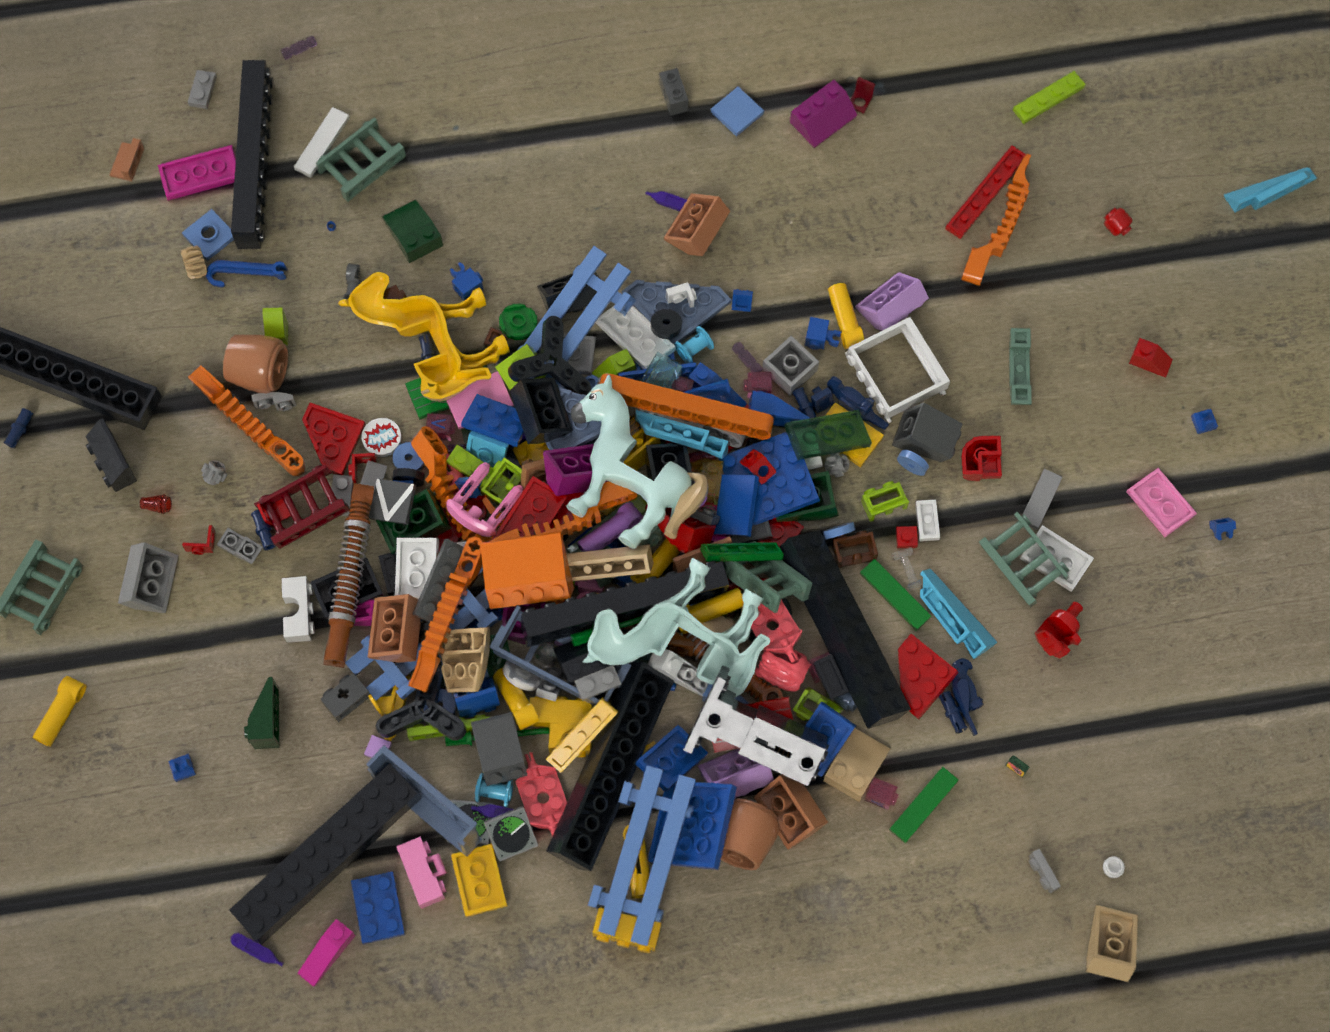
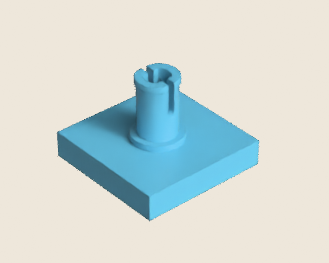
(486, 448)

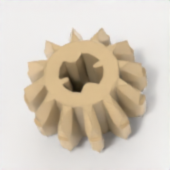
(193, 262)

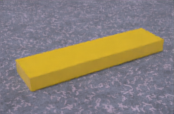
(581, 735)

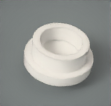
(1113, 867)

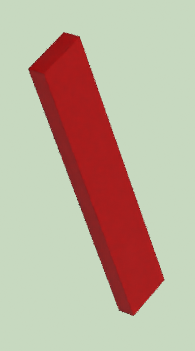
(985, 192)

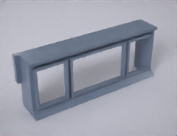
(503, 634)
(433, 806)

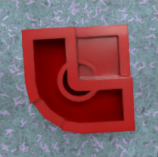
(982, 458)

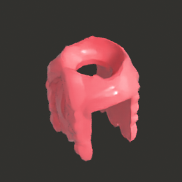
(781, 672)

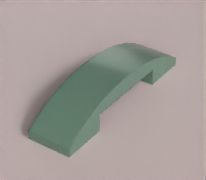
(1020, 366)

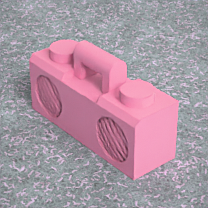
(416, 863)

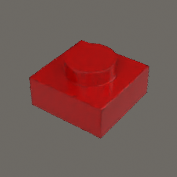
(906, 537)

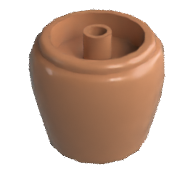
(255, 362)
(749, 834)

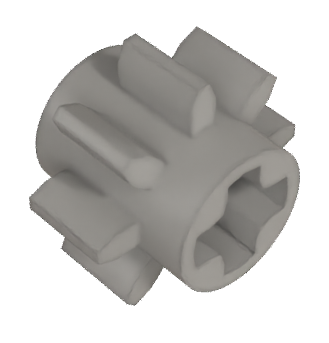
(837, 464)
(213, 472)

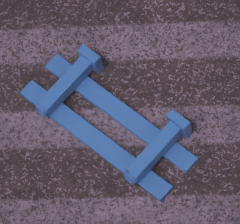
(606, 292)
(396, 673)
(616, 902)

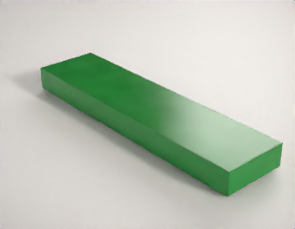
(741, 552)
(895, 594)
(923, 805)

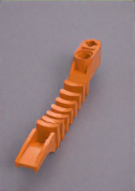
(1017, 197)
(245, 421)
(433, 454)
(610, 496)
(447, 607)

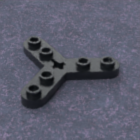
(550, 350)
(412, 715)

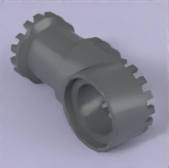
(352, 278)

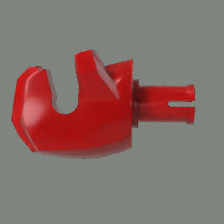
(1060, 631)

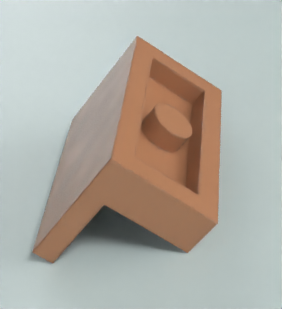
(127, 160)

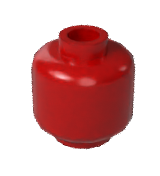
(1118, 221)

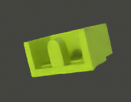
(499, 468)
(885, 507)
(804, 713)

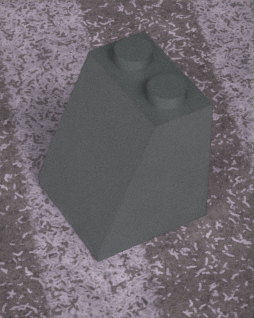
(928, 433)
(499, 749)

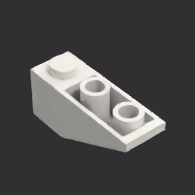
(678, 670)

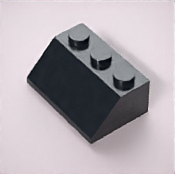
(550, 291)
(540, 410)
(660, 454)
(109, 457)
(324, 588)
(571, 661)

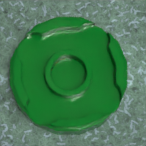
(517, 321)

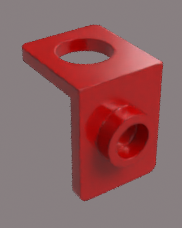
(357, 459)
(754, 461)
(280, 509)
(200, 548)

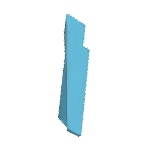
(1269, 190)
(681, 434)
(954, 615)

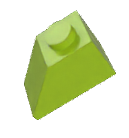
(275, 323)
(615, 364)

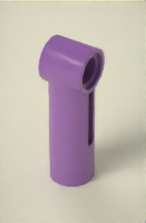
(625, 518)

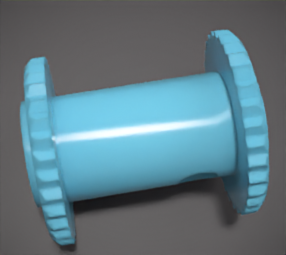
(694, 345)
(497, 791)

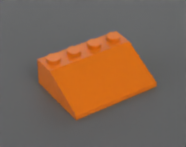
(526, 570)

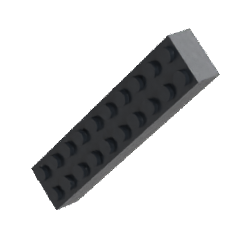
(252, 155)
(77, 380)
(633, 600)
(846, 631)
(608, 766)
(325, 854)

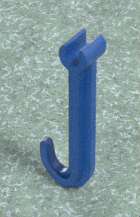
(244, 268)

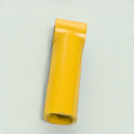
(850, 330)
(661, 558)
(716, 606)
(68, 694)
(521, 709)
(639, 881)

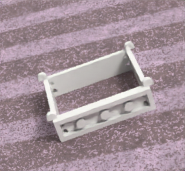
(923, 353)

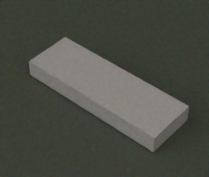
(1042, 497)

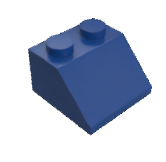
(471, 702)

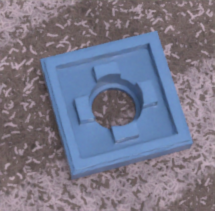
(209, 246)

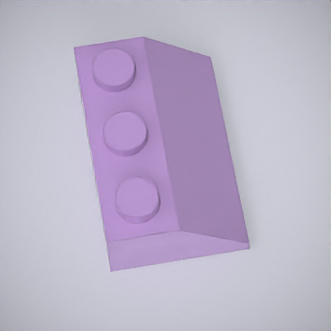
(893, 301)
(736, 770)

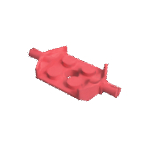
(784, 637)
(541, 780)

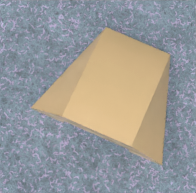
(465, 658)

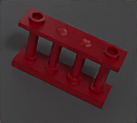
(318, 516)

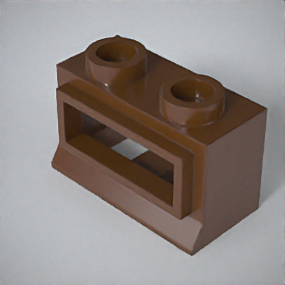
(858, 539)

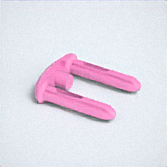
(470, 518)

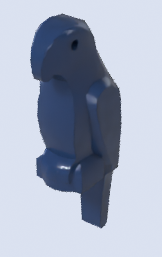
(853, 400)
(965, 692)

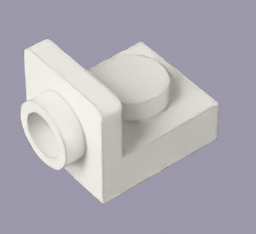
(679, 293)

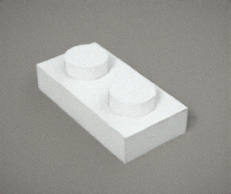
(927, 520)

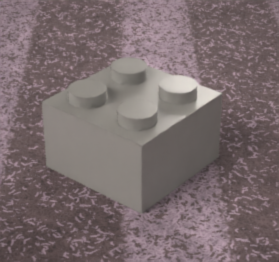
(790, 365)

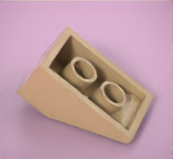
(856, 764)
(1112, 944)

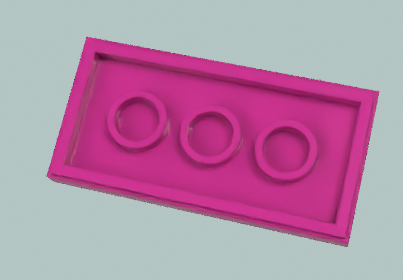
(198, 172)

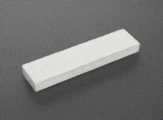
(321, 141)

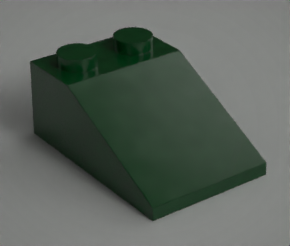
(413, 231)
(820, 510)
(425, 521)
(263, 721)

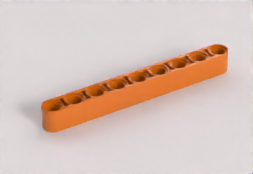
(692, 407)

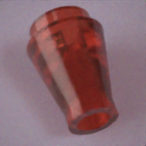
(158, 503)

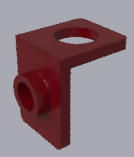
(864, 90)

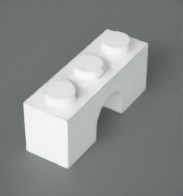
(298, 627)

